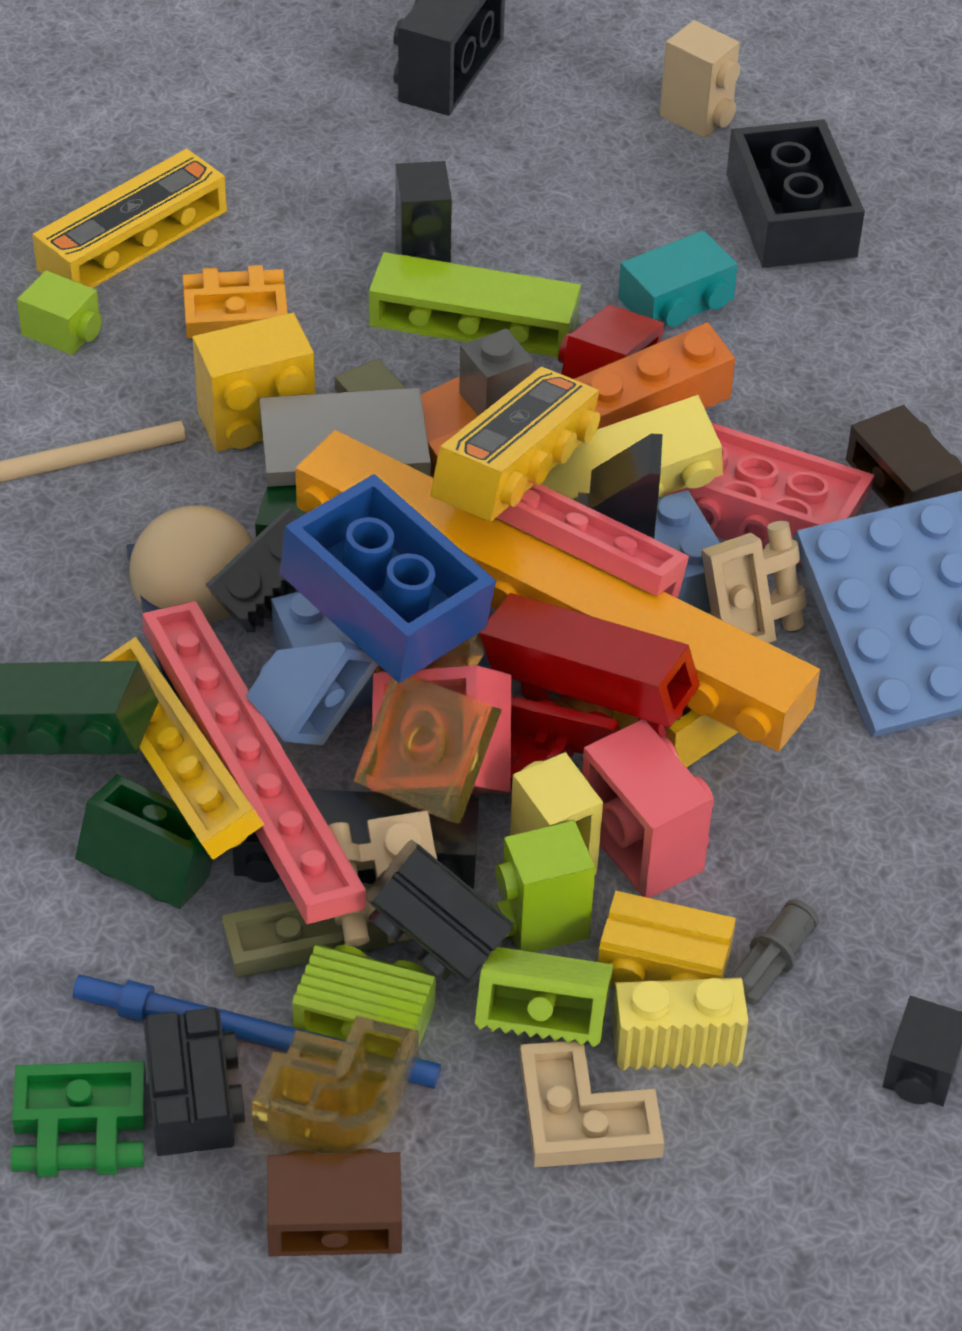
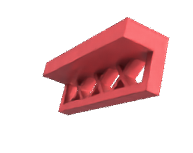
(598, 540)

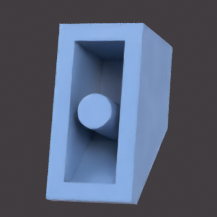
(310, 689)

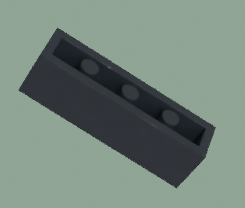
(453, 842)

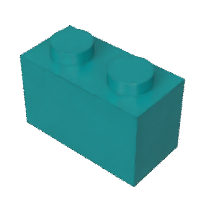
(678, 280)

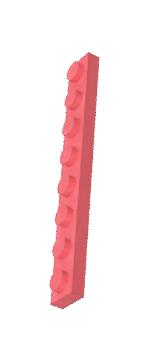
(216, 699)

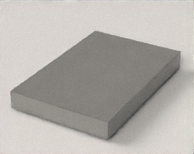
(378, 418)

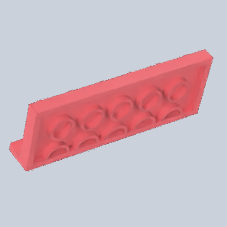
(774, 484)

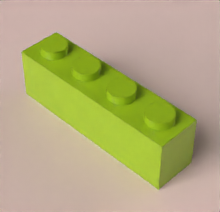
(472, 303)

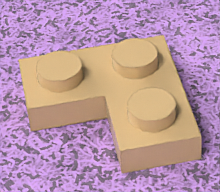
(580, 1126)

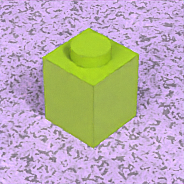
(59, 312)

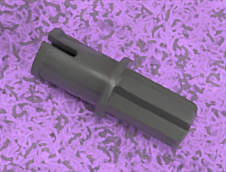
(775, 949)

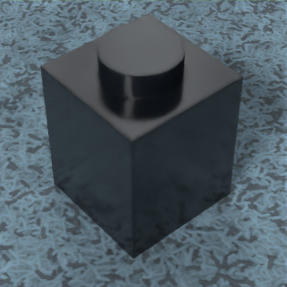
(925, 1052)

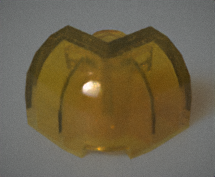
(335, 1091)

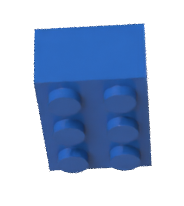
(386, 577)

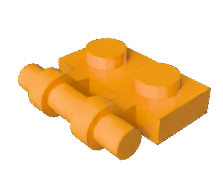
(232, 298)

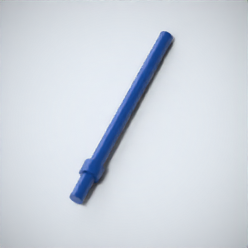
(138, 1000)

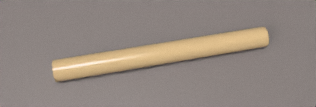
(91, 451)

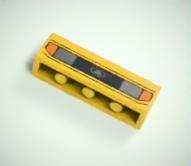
(132, 220)
(515, 443)

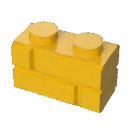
(664, 941)

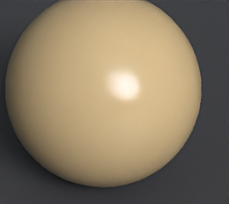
(182, 554)

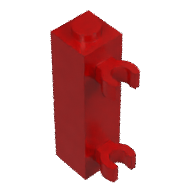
(590, 660)

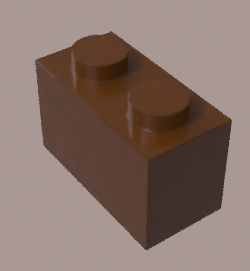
(334, 1203)

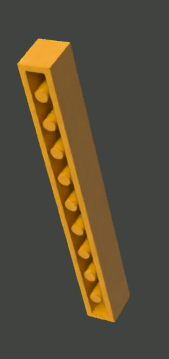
(740, 676)

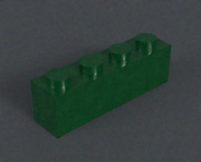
(74, 707)

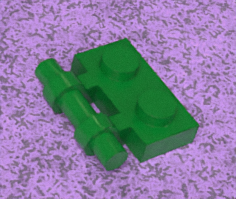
(78, 1099)

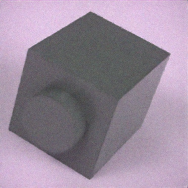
(492, 369)

